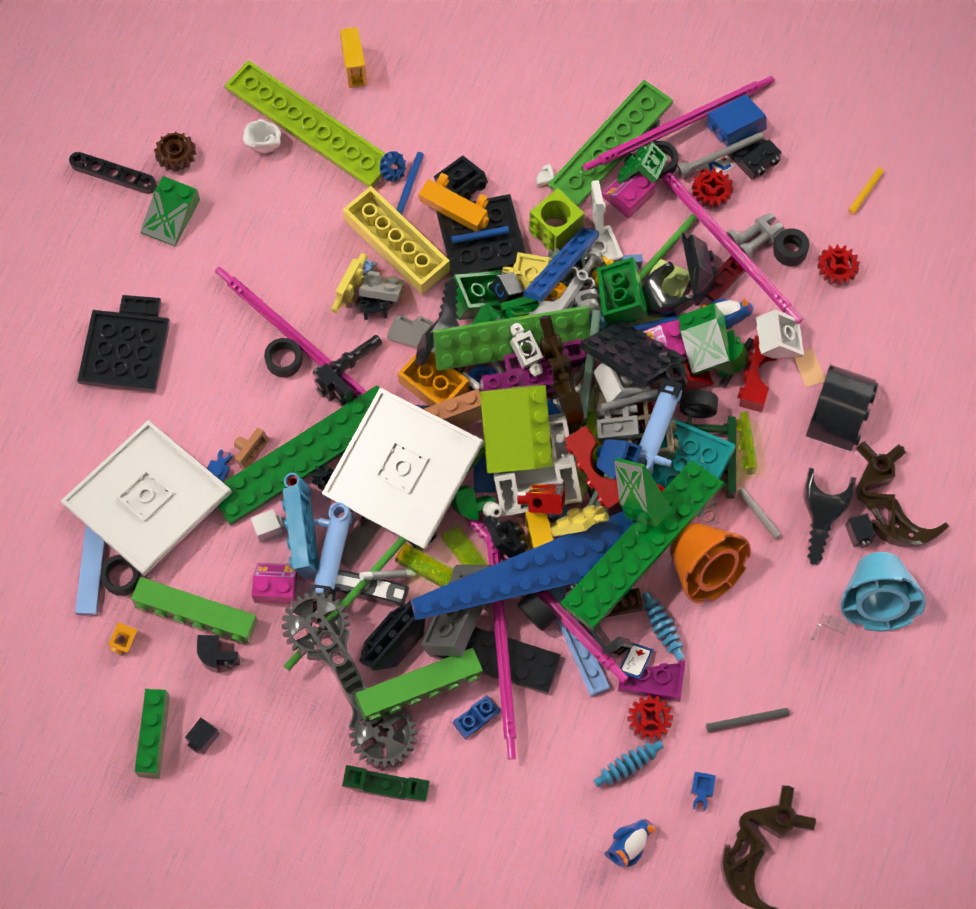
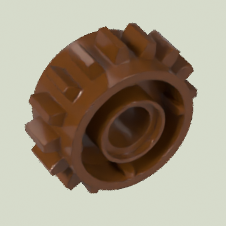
(175, 142)

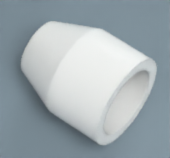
(489, 509)

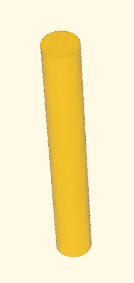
(866, 190)

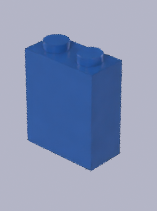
(736, 120)

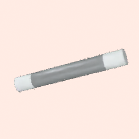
(374, 575)

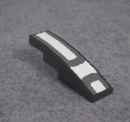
(376, 591)

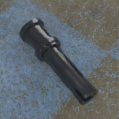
(349, 360)

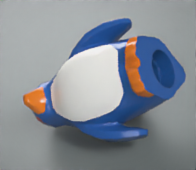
(734, 311)
(629, 843)

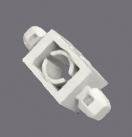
(528, 339)

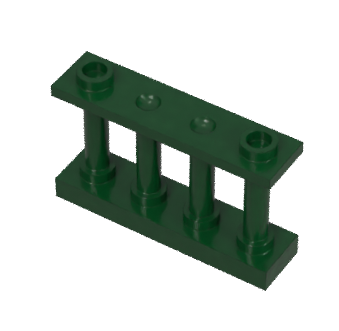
(729, 430)

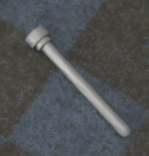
(686, 169)

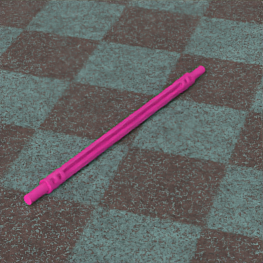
(675, 124)
(767, 286)
(284, 327)
(563, 615)
(503, 662)

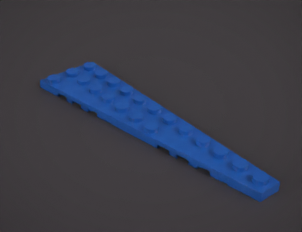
(536, 570)

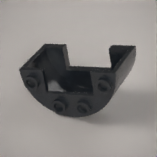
(842, 408)

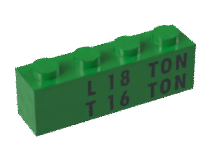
(152, 733)

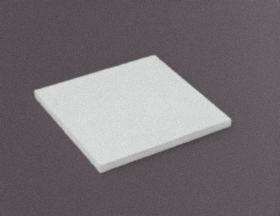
(403, 468)
(146, 497)

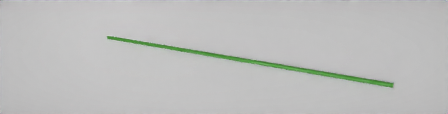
(401, 541)

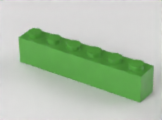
(194, 610)
(418, 684)

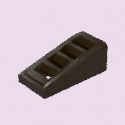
(638, 606)

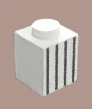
(267, 525)

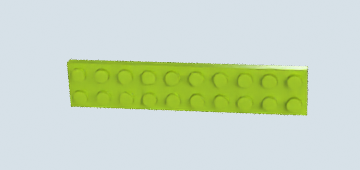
(307, 123)

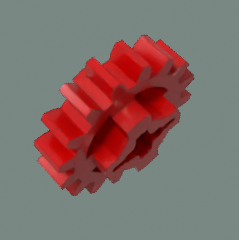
(704, 184)
(838, 264)
(655, 724)

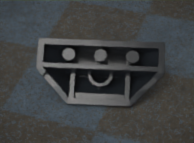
(699, 266)
(392, 639)

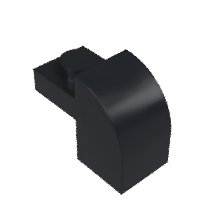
(210, 655)

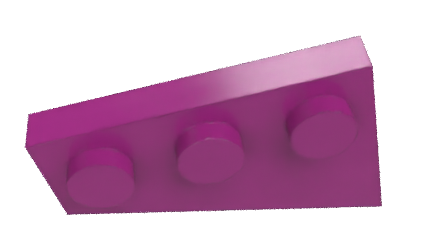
(656, 681)

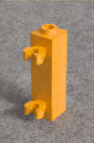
(453, 205)

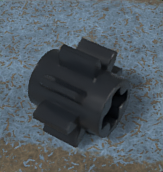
(318, 474)

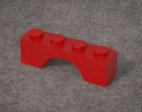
(755, 391)
(582, 445)

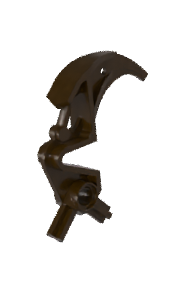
(552, 350)
(875, 477)
(768, 820)

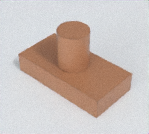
(250, 448)

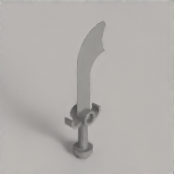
(581, 277)

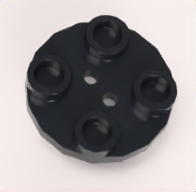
(373, 305)

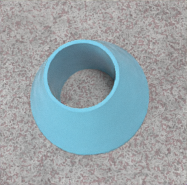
(882, 594)

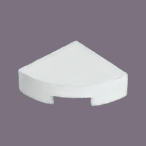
(545, 176)

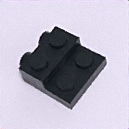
(757, 158)
(464, 177)
(331, 385)
(507, 536)

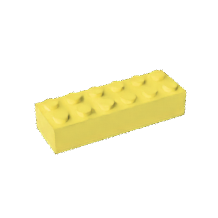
(396, 240)

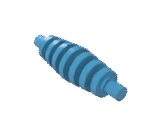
(663, 626)
(628, 763)

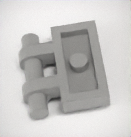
(619, 427)

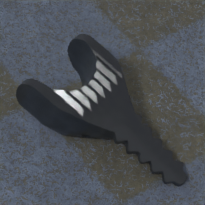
(659, 303)
(446, 319)
(823, 511)

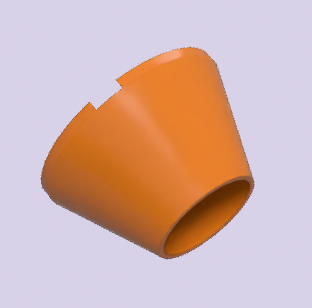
(708, 561)

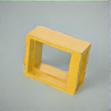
(353, 57)
(537, 529)

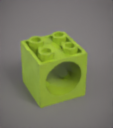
(556, 206)

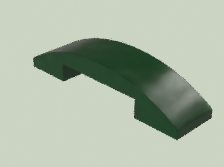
(385, 785)

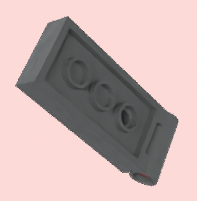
(451, 631)

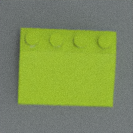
(516, 428)

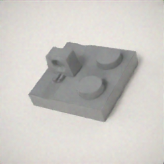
(381, 287)

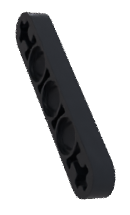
(106, 166)

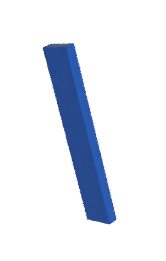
(561, 264)

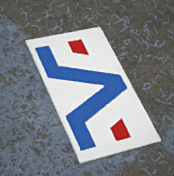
(720, 164)

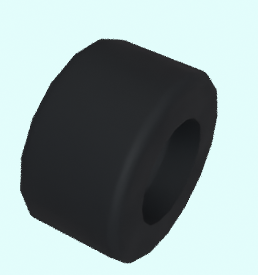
(793, 236)
(536, 611)

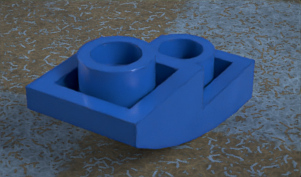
(476, 717)

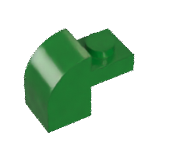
(737, 353)
(466, 503)

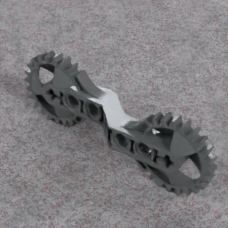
(346, 676)

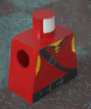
(544, 498)

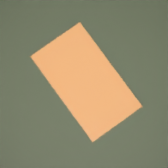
(809, 368)

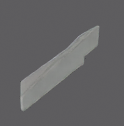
(408, 331)

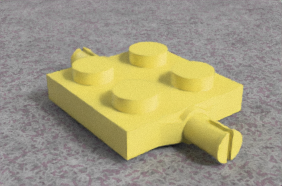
(527, 268)
(350, 282)
(579, 520)

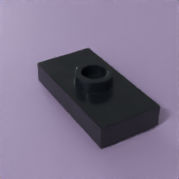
(140, 305)

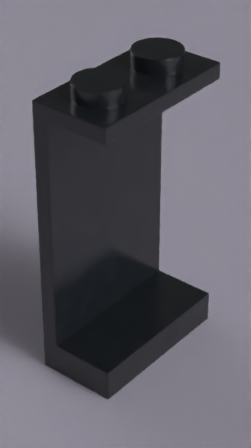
(614, 648)

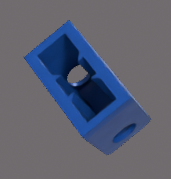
(615, 449)

